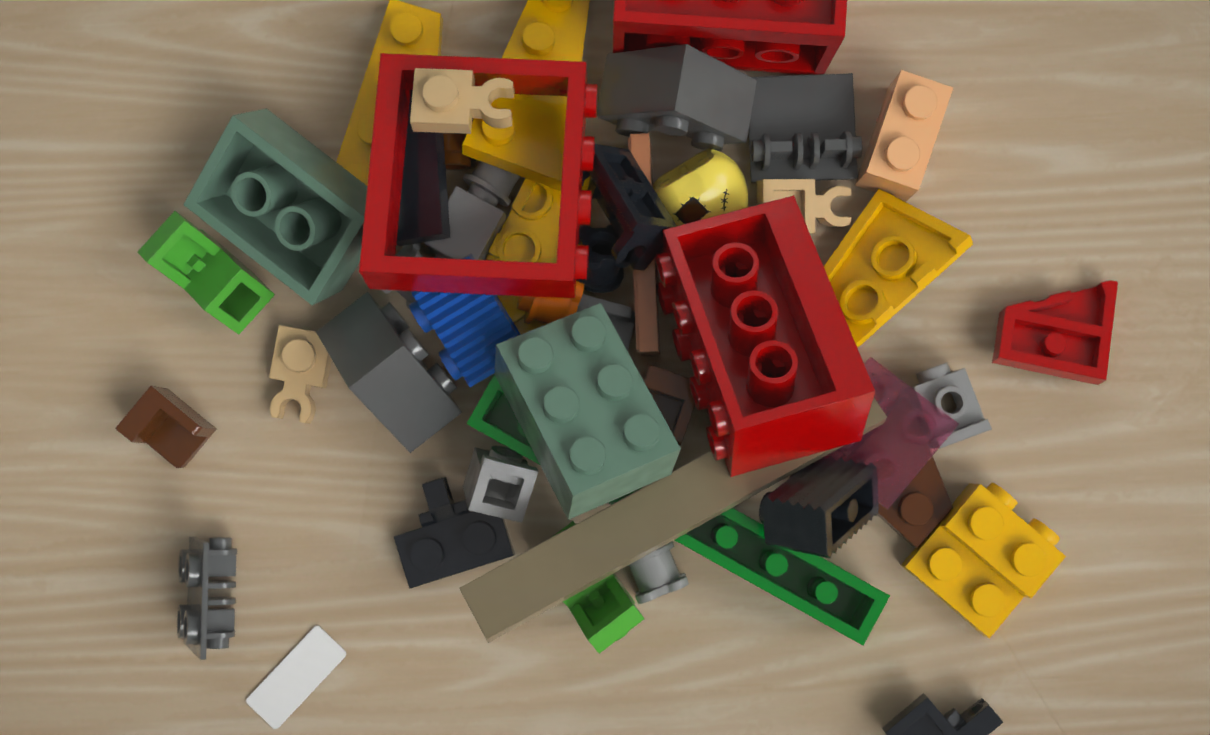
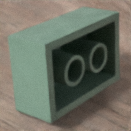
(283, 204)
(585, 410)

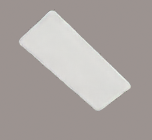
(296, 677)

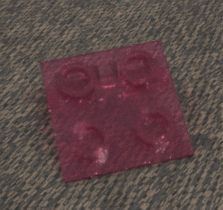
(906, 438)

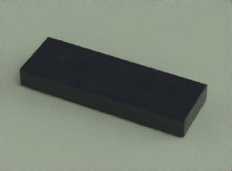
(424, 189)

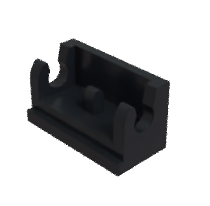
(629, 205)

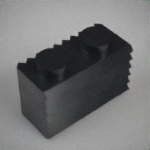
(820, 506)

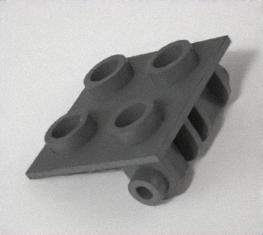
(804, 128)
(196, 623)

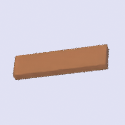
(645, 281)

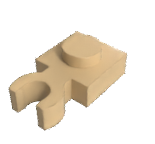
(449, 100)
(810, 205)
(300, 363)

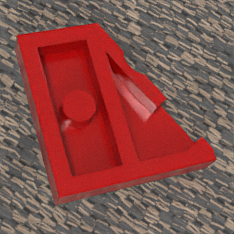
(1060, 335)

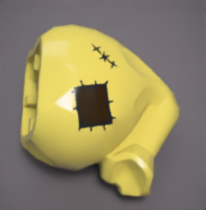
(702, 187)

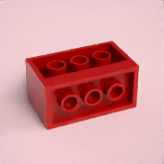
(740, 33)
(762, 336)

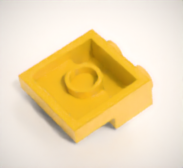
(985, 557)

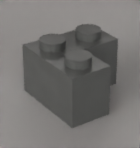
(678, 95)
(387, 372)

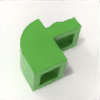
(206, 272)
(604, 610)

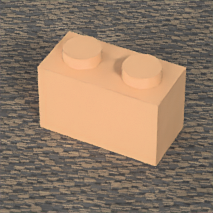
(904, 135)

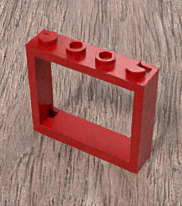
(467, 276)

